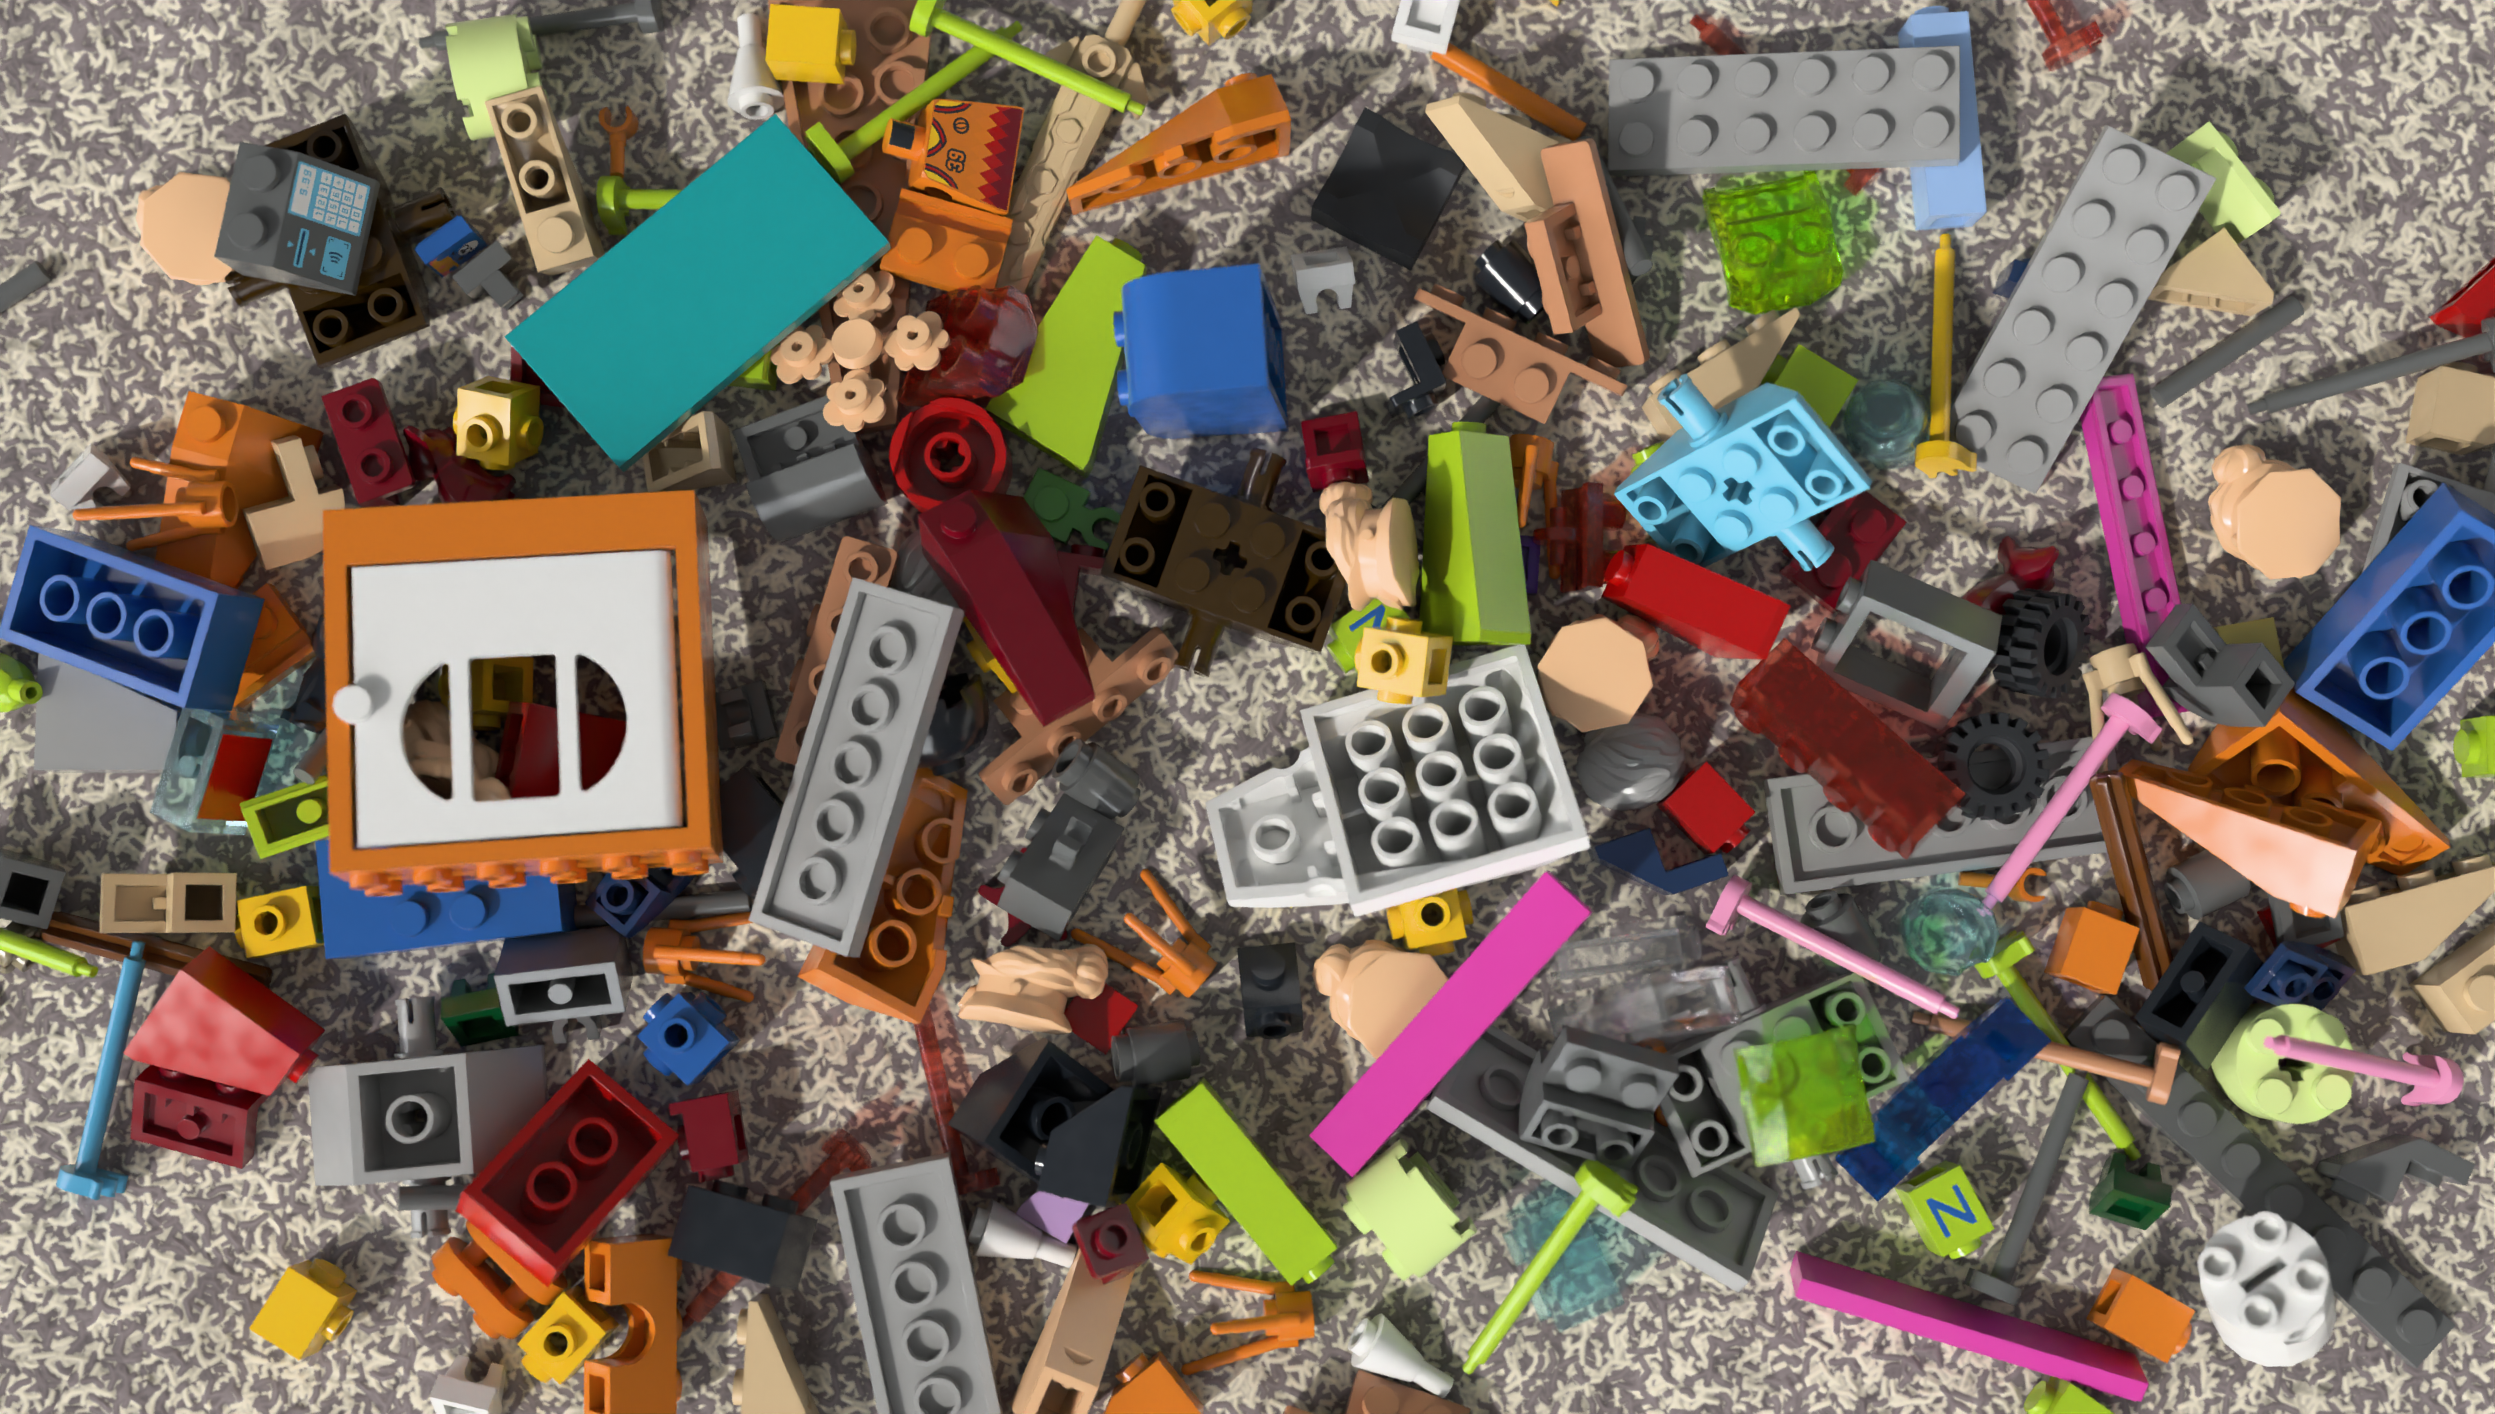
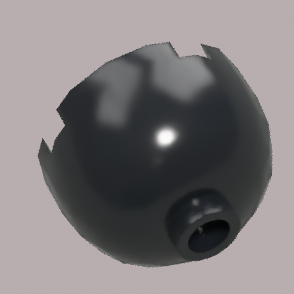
(956, 725)

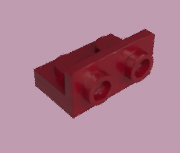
(369, 443)
(1859, 532)
(195, 1116)

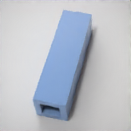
(1949, 194)

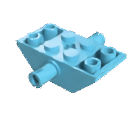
(1741, 476)

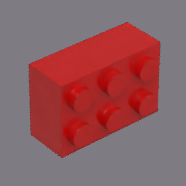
(566, 1172)

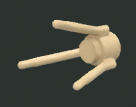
(2124, 672)

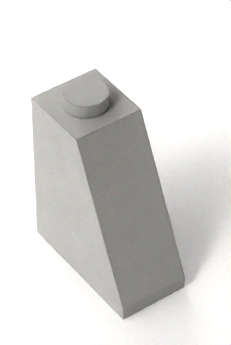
(98, 724)

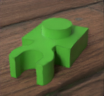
(1063, 510)

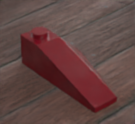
(1013, 592)

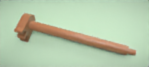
(2156, 1078)

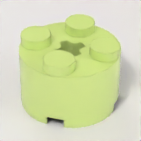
(491, 61)
(2295, 1092)
(1407, 1211)

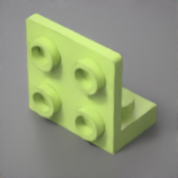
(2236, 198)

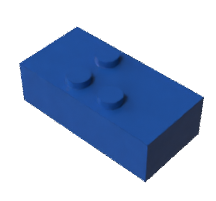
(130, 618)
(2405, 623)
(428, 920)

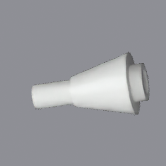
(753, 86)
(1006, 1235)
(1384, 1350)

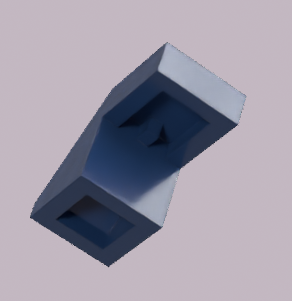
(1639, 860)

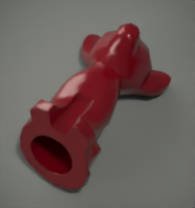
(457, 477)
(2022, 569)

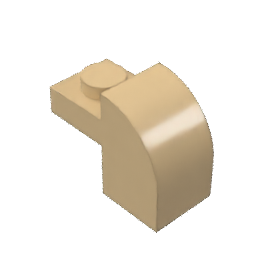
(293, 525)
(168, 903)

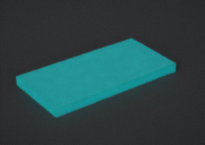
(698, 292)

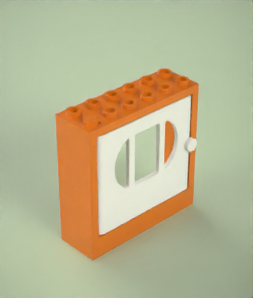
(510, 582)

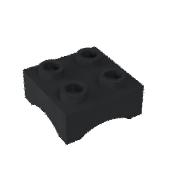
(1387, 189)

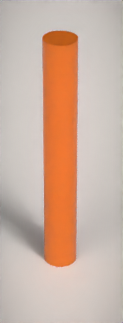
(1511, 92)

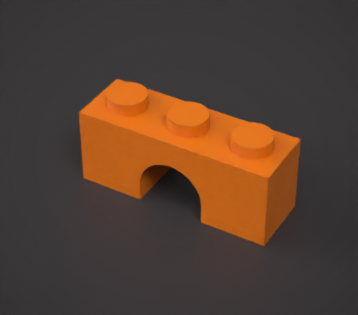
(642, 1280)

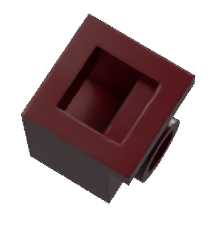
(712, 1134)

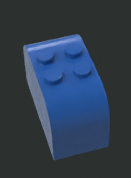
(1202, 353)

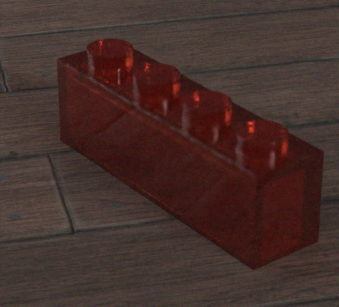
(1845, 750)

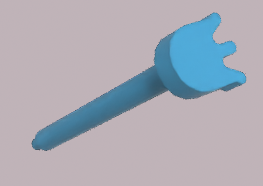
(84, 1176)

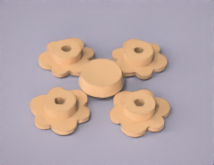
(858, 345)

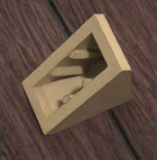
(2216, 279)
(691, 456)

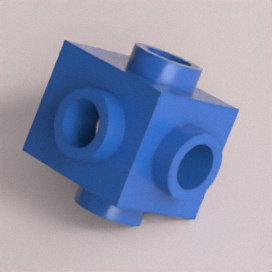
(707, 1039)

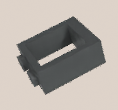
(1920, 607)

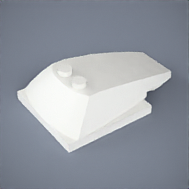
(1404, 797)

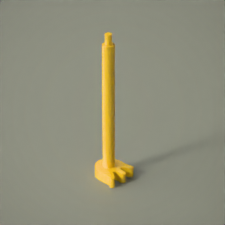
(1939, 452)

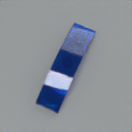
(1941, 1093)

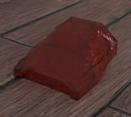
(987, 350)

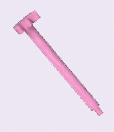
(2122, 716)
(1736, 901)
(2434, 1077)

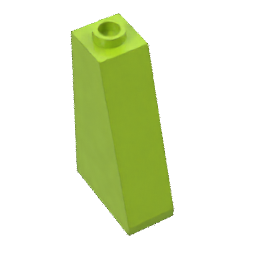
(1074, 361)
(1472, 541)
(1247, 1183)

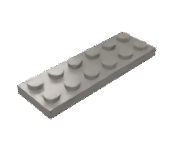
(1784, 111)
(2074, 306)
(856, 767)
(1832, 849)
(1703, 1220)
(916, 1288)

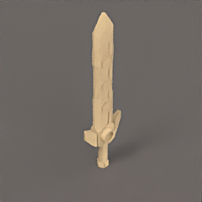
(1068, 141)

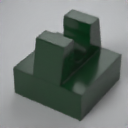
(475, 1015)
(2130, 1197)

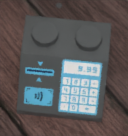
(296, 219)

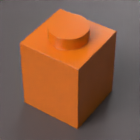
(2092, 948)
(2142, 1315)

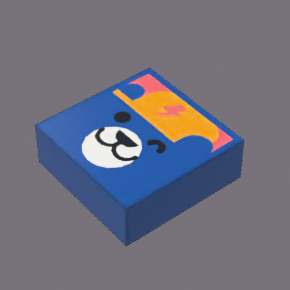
(450, 246)

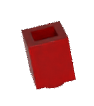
(1708, 810)

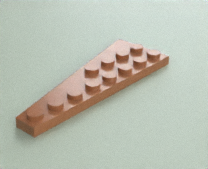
(885, 69)

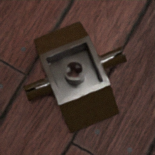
(391, 287)
(1170, 551)

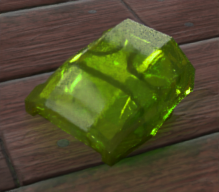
(1774, 243)
(1804, 1096)

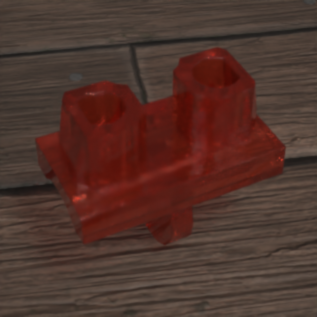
(1577, 536)

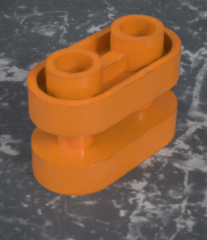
(497, 1307)

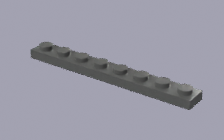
(2266, 1184)

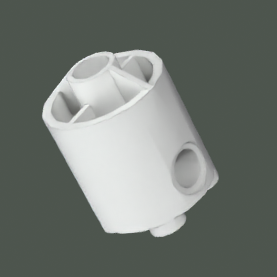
(2268, 1290)

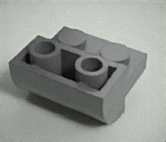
(806, 471)
(1594, 1097)

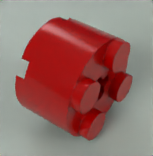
(937, 433)

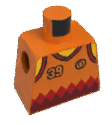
(960, 152)

